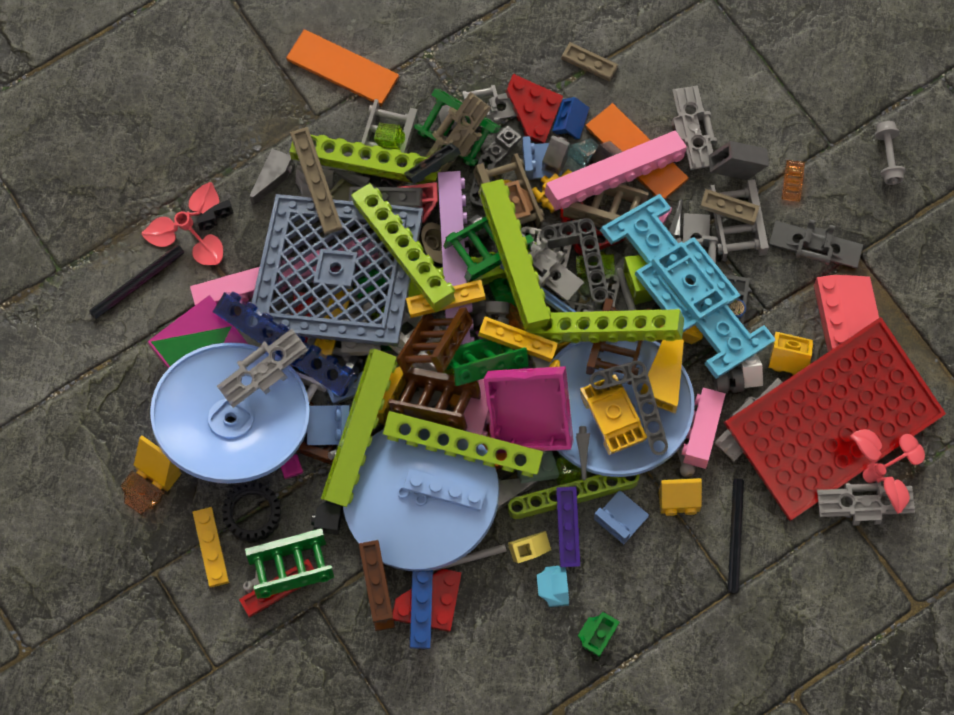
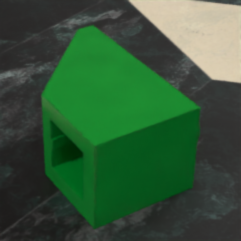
(501, 291)

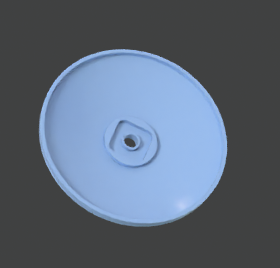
(192, 415)
(636, 458)
(411, 527)

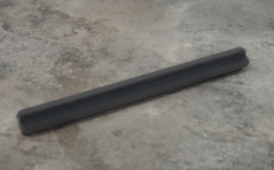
(136, 281)
(735, 536)

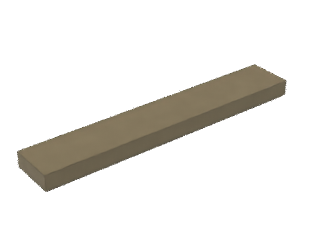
(316, 181)

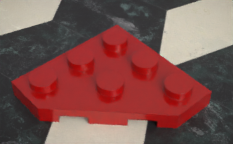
(533, 107)
(444, 597)

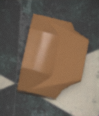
(520, 199)

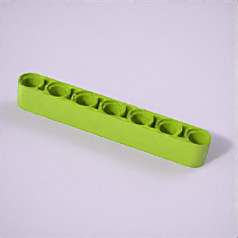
(581, 486)

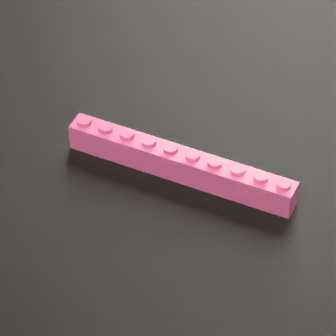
(245, 281)

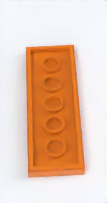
(342, 67)
(623, 133)

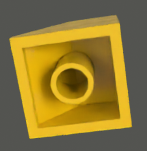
(790, 353)
(680, 496)

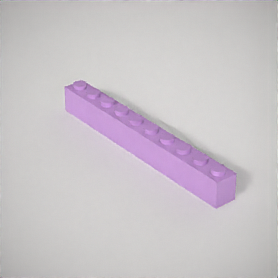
(451, 221)

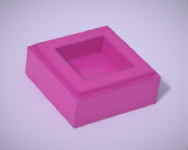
(292, 467)

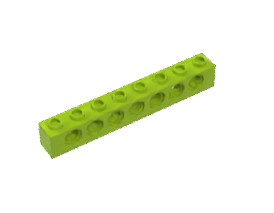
(371, 166)
(438, 297)
(613, 321)
(393, 430)

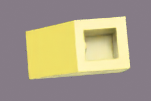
(529, 547)

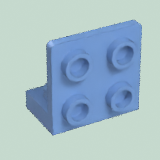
(533, 157)
(326, 424)
(621, 517)

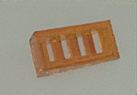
(793, 168)

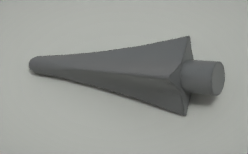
(355, 180)
(675, 225)
(583, 442)

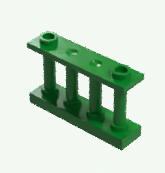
(443, 99)
(489, 260)
(483, 355)
(283, 547)

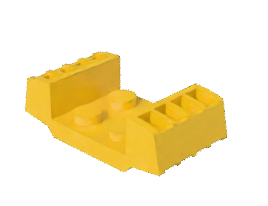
(614, 416)

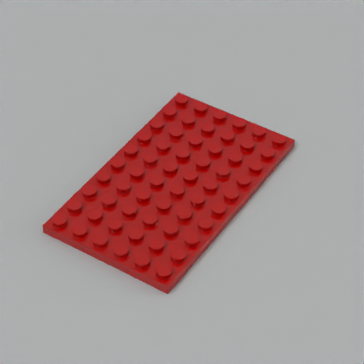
(804, 425)

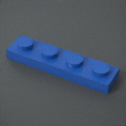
(421, 609)

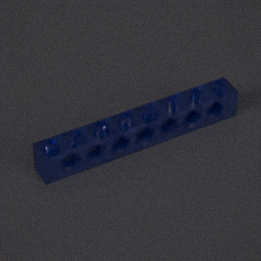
(225, 310)

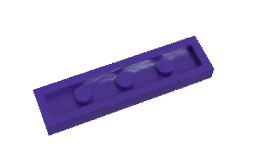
(568, 526)

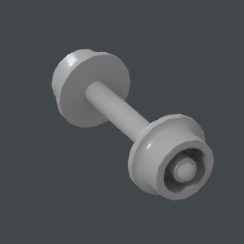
(887, 131)

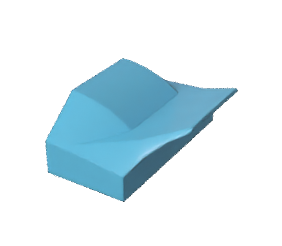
(553, 586)

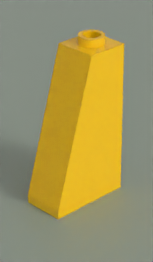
(666, 375)

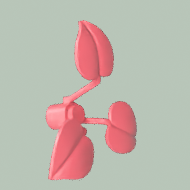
(161, 230)
(870, 445)

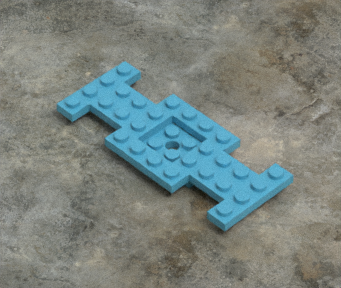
(704, 300)

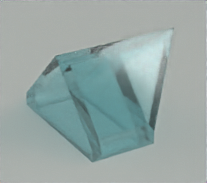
(582, 151)

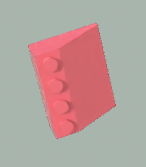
(844, 306)

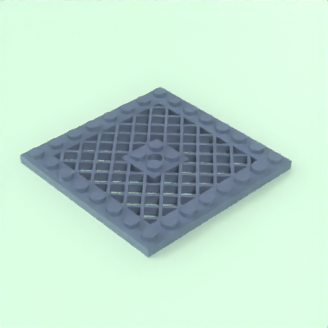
(288, 210)

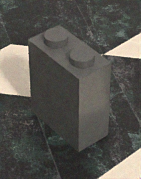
(738, 160)

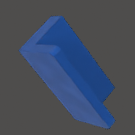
(571, 117)

